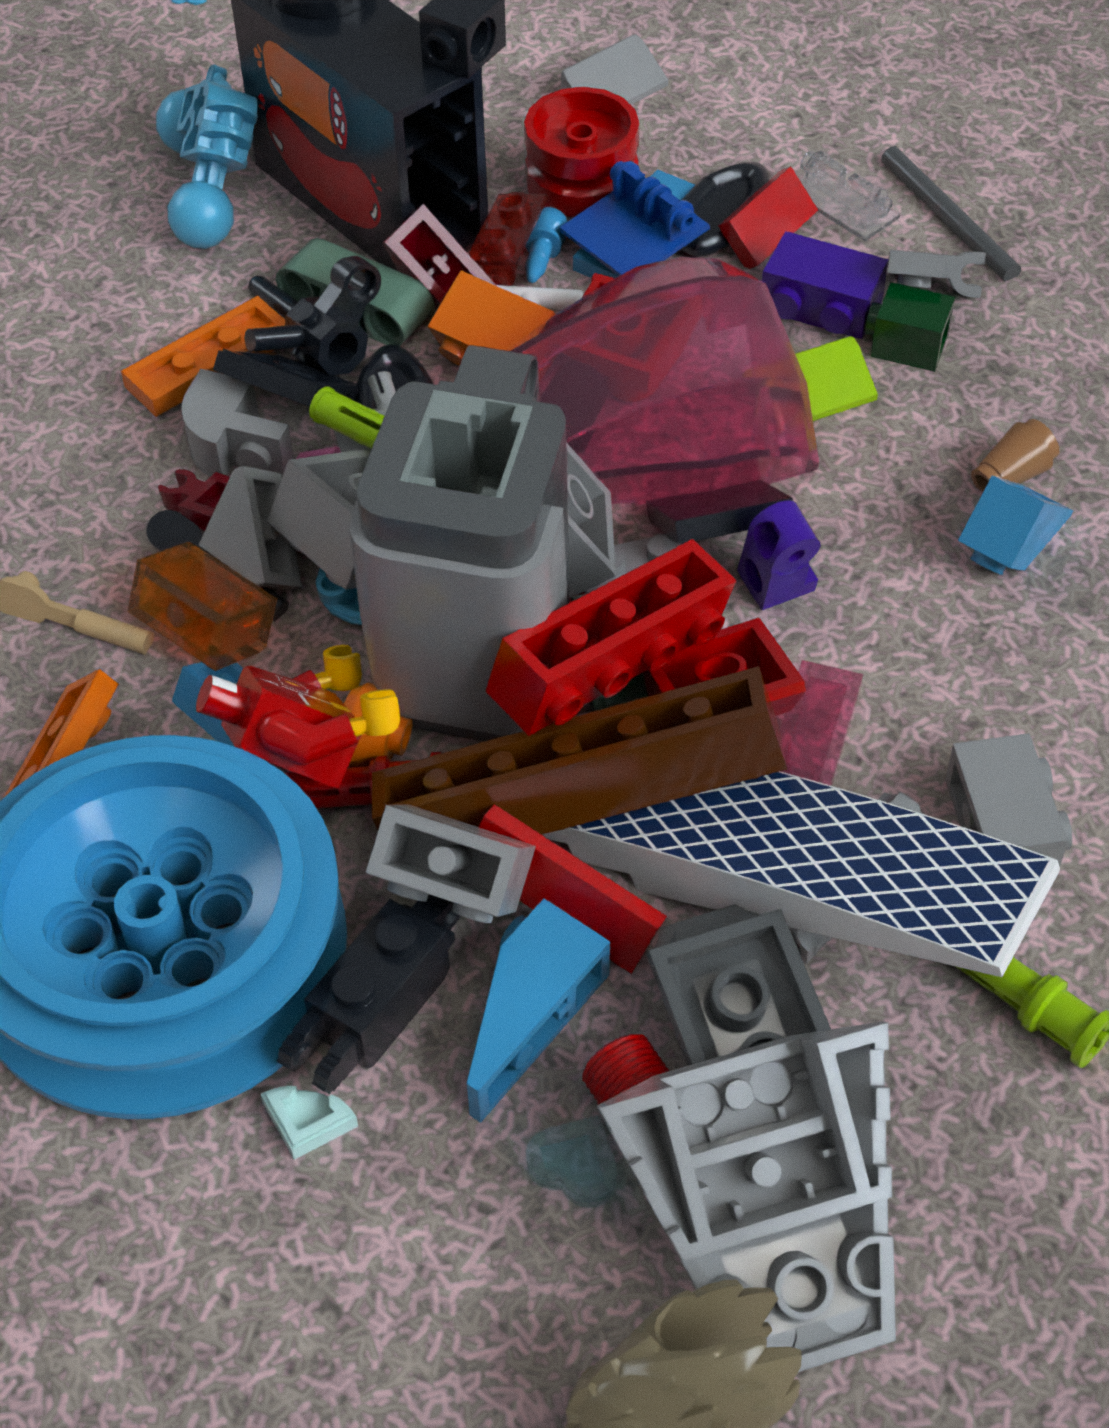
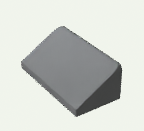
(621, 68)

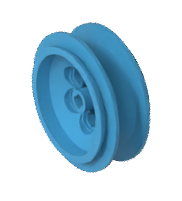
(137, 825)

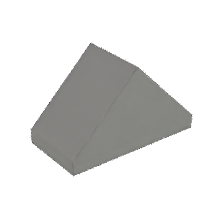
(244, 538)

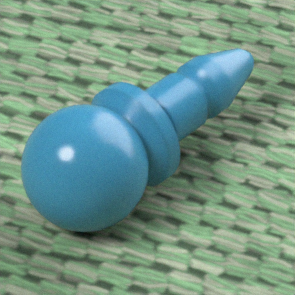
(544, 242)

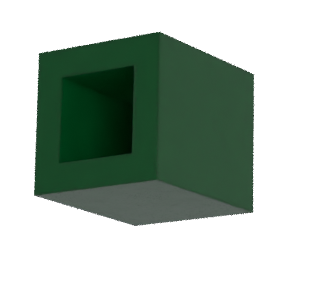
(910, 326)

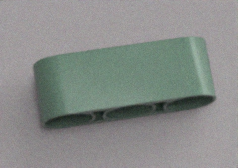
(388, 318)

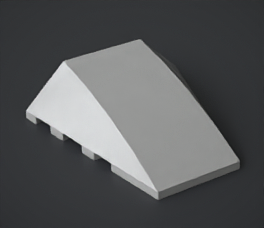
(777, 1179)

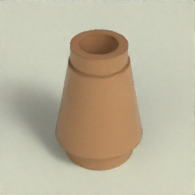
(1019, 455)

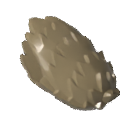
(693, 1367)

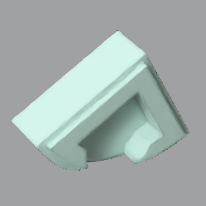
(307, 1117)

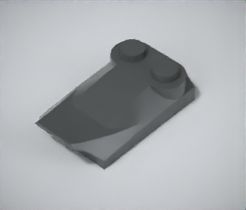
(733, 982)

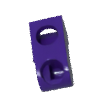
(780, 549)

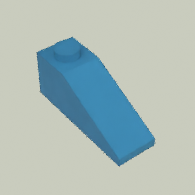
(539, 983)

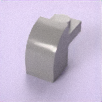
(226, 427)

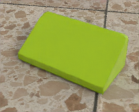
(836, 377)

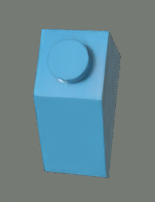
(1011, 525)

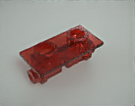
(506, 234)

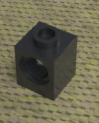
(461, 34)

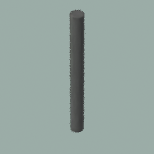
(950, 213)

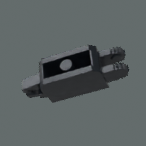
(373, 990)

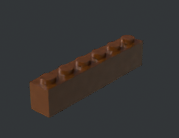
(601, 759)

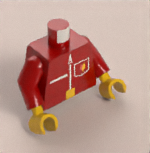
(298, 719)

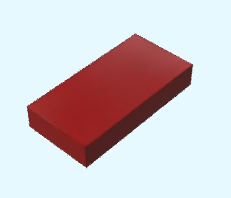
(766, 215)

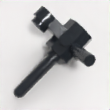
(323, 327)

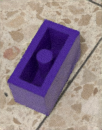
(824, 283)

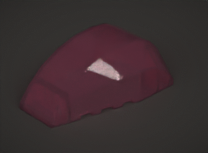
(677, 381)

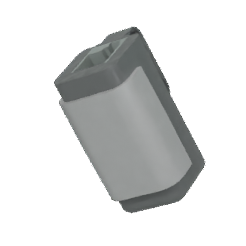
(460, 537)

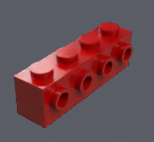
(610, 637)

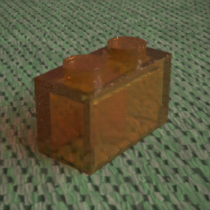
(201, 605)

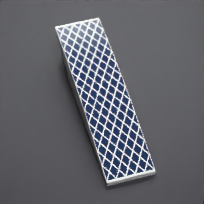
(831, 866)

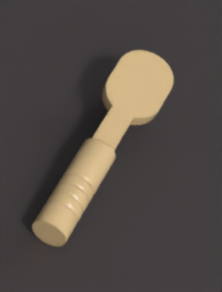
(25, 599)

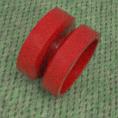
(575, 142)

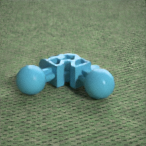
(215, 130)

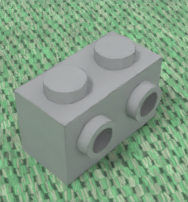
(450, 860)

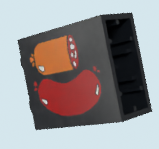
(363, 122)

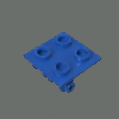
(634, 222)

